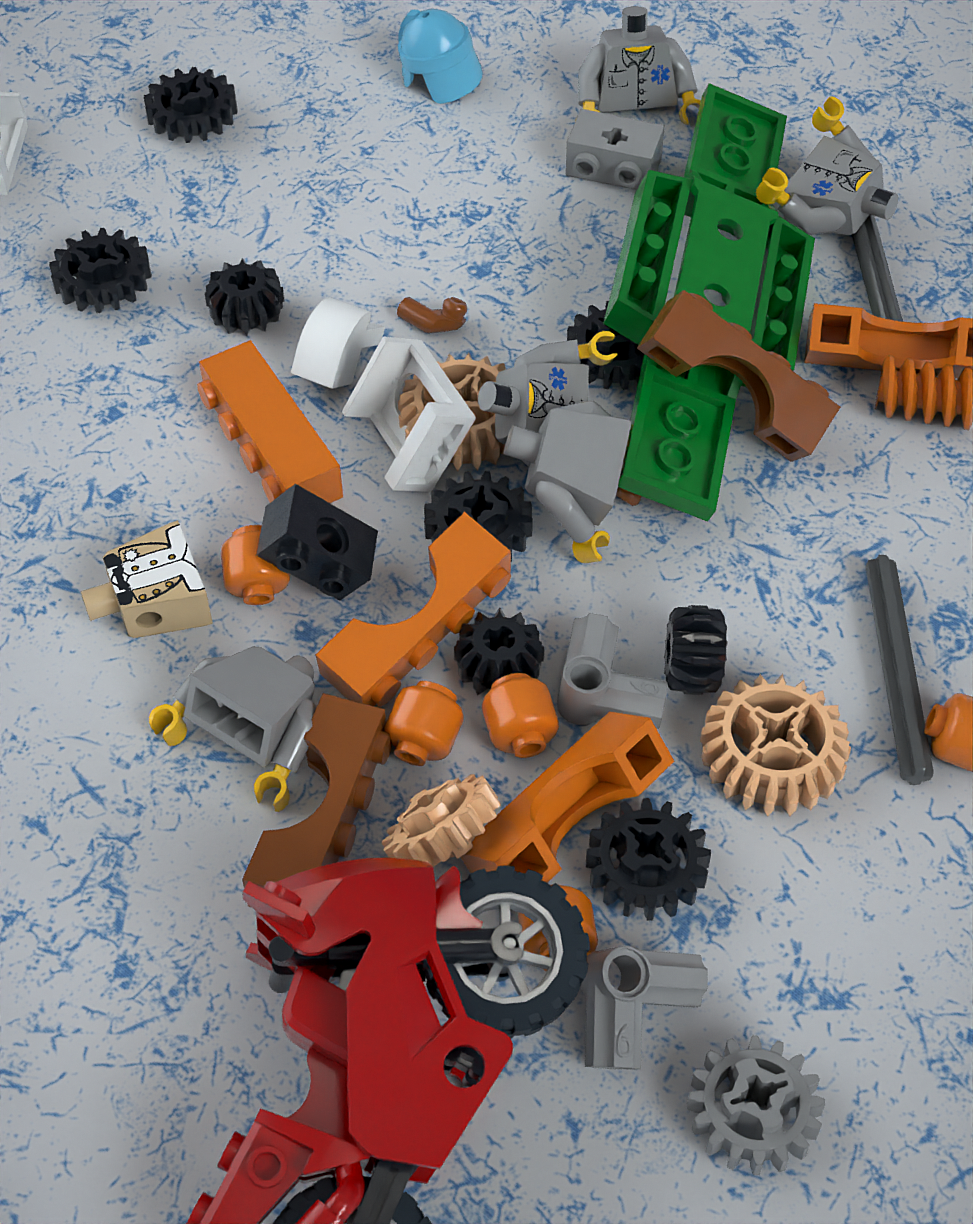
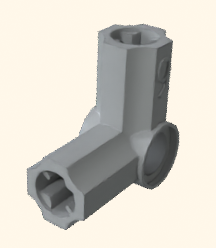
(592, 689)
(616, 1014)

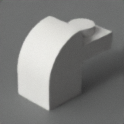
(333, 343)

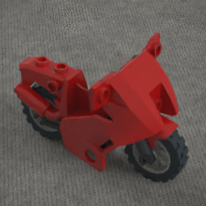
(375, 1039)

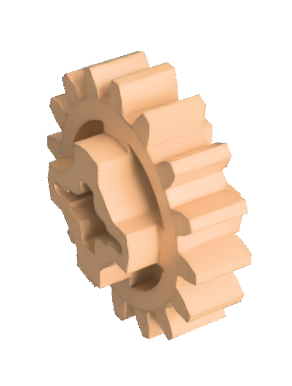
(442, 821)

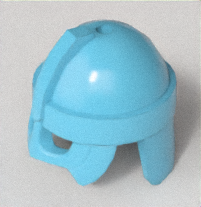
(440, 50)

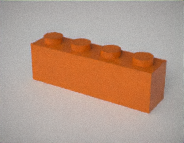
(267, 424)

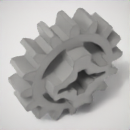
(743, 1127)

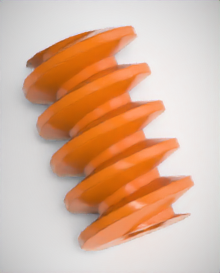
(926, 391)

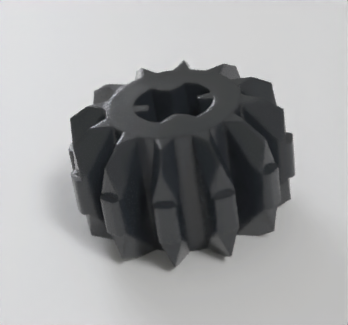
(244, 296)
(497, 649)
(695, 649)

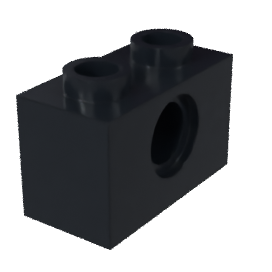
(317, 542)

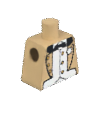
(151, 585)

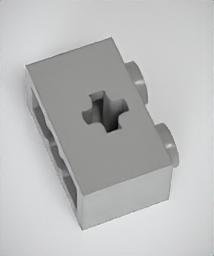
(613, 149)

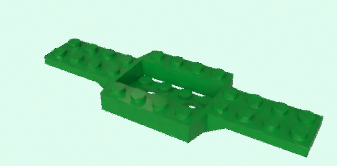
(763, 278)

